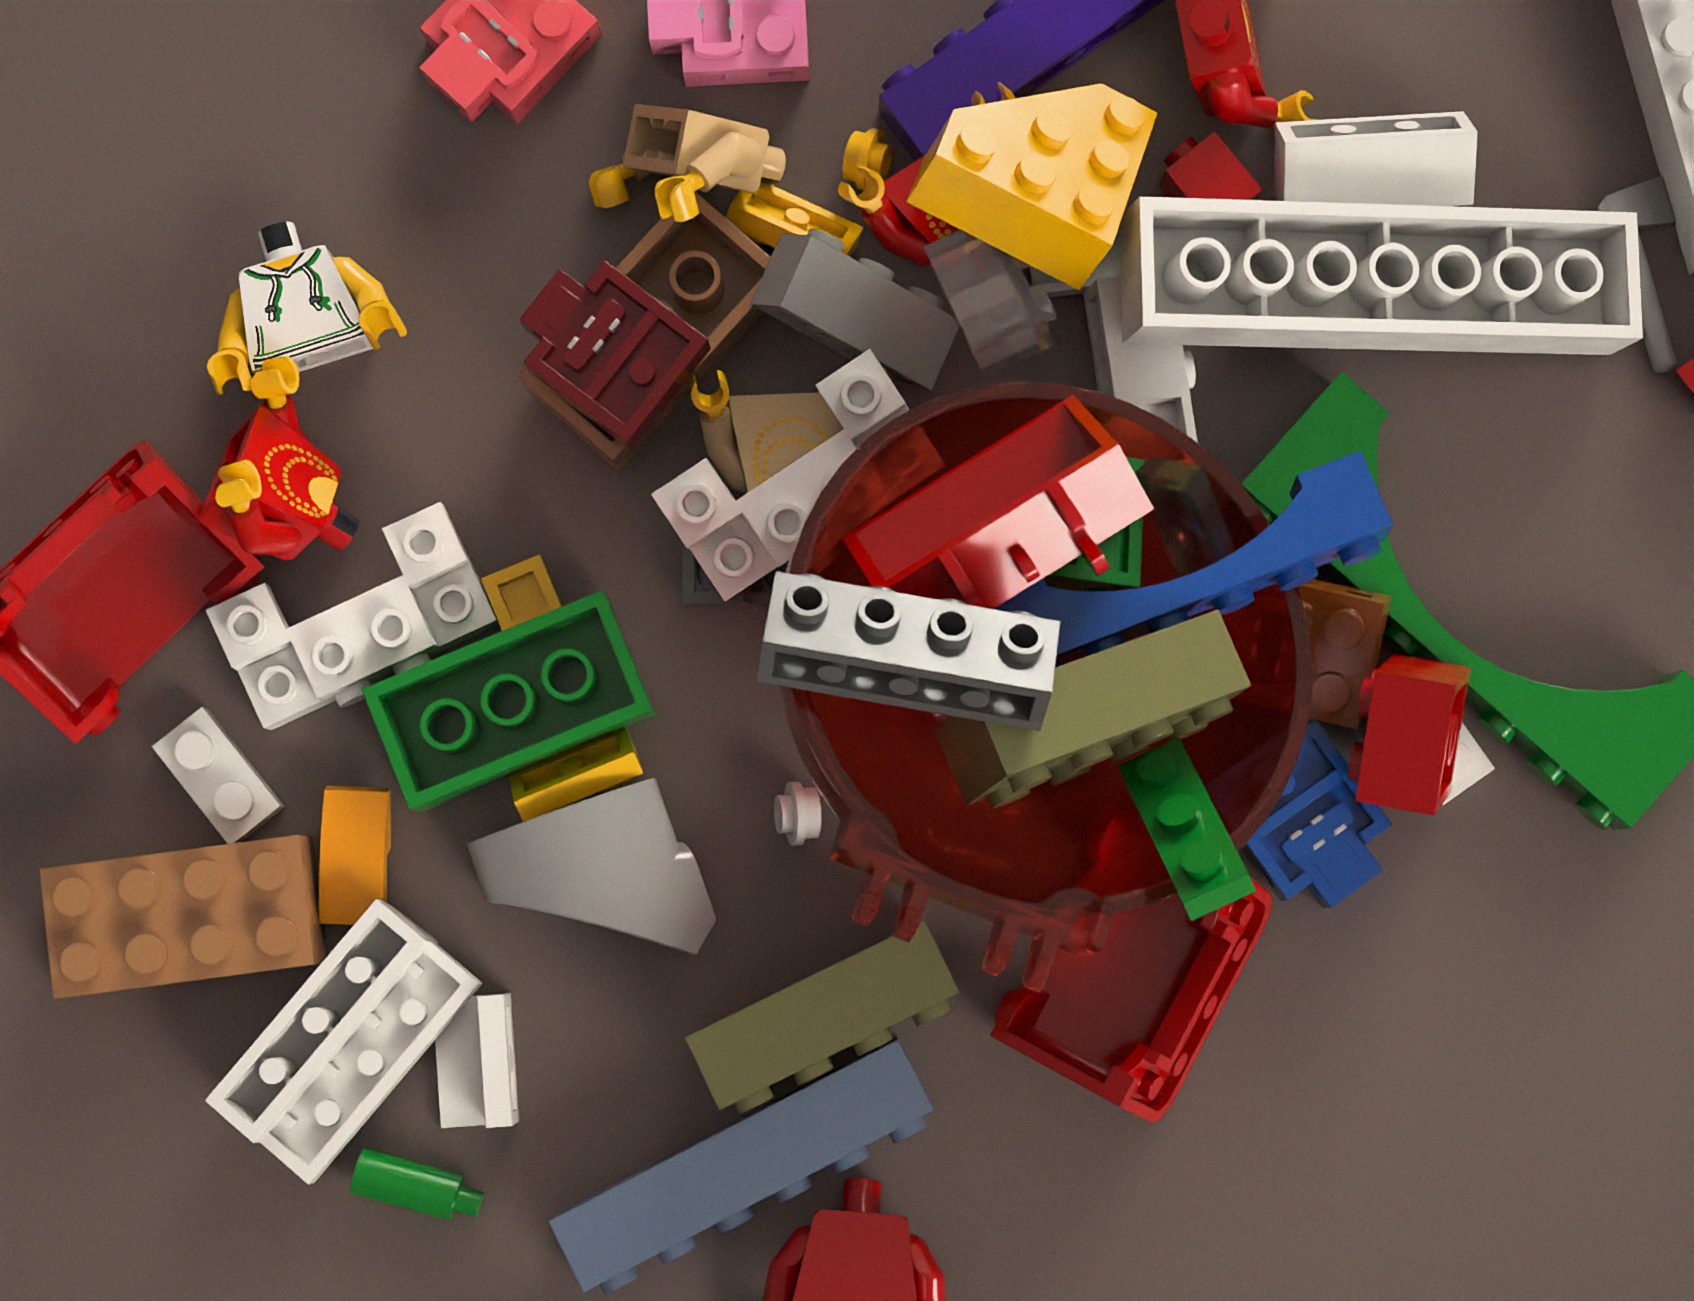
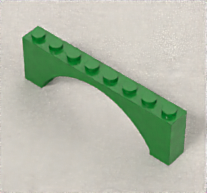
(1601, 745)

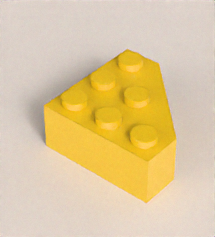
(1039, 175)

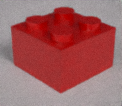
(1409, 734)

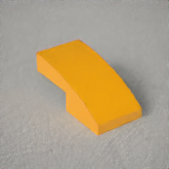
(353, 851)

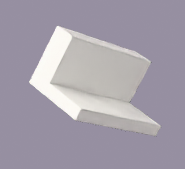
(478, 1065)

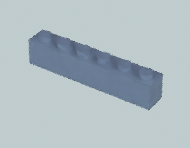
(741, 1165)

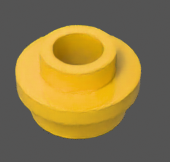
(867, 150)

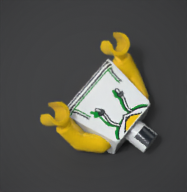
(299, 308)

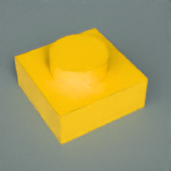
(521, 592)

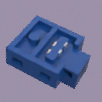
(1318, 828)

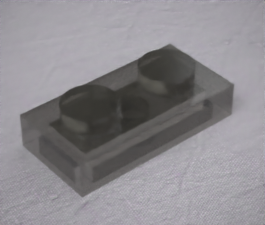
(1185, 514)

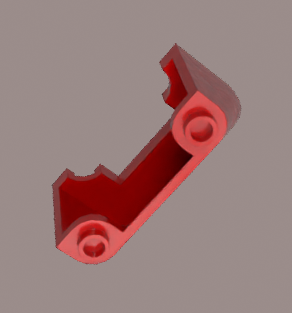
(111, 589)
(1139, 1006)

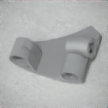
(602, 865)

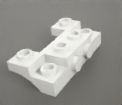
(1140, 374)
(758, 531)
(364, 638)

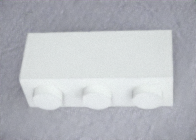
(1377, 160)

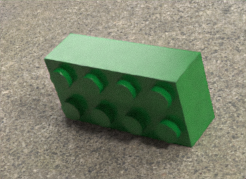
(508, 702)

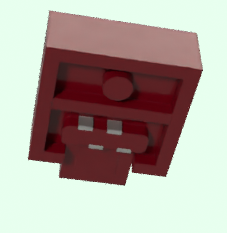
(610, 350)

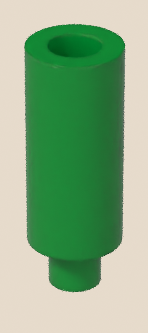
(413, 1186)

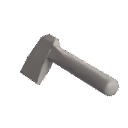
(1653, 209)

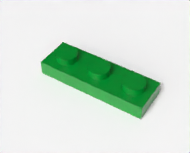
(1186, 829)

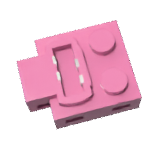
(732, 39)

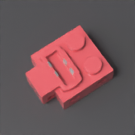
(504, 51)

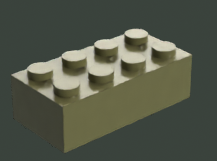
(1102, 710)
(821, 1015)

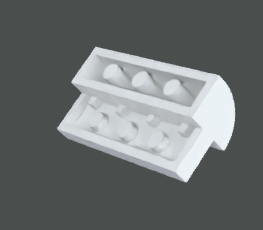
(344, 1041)

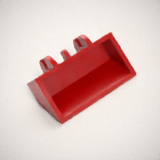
(1007, 514)

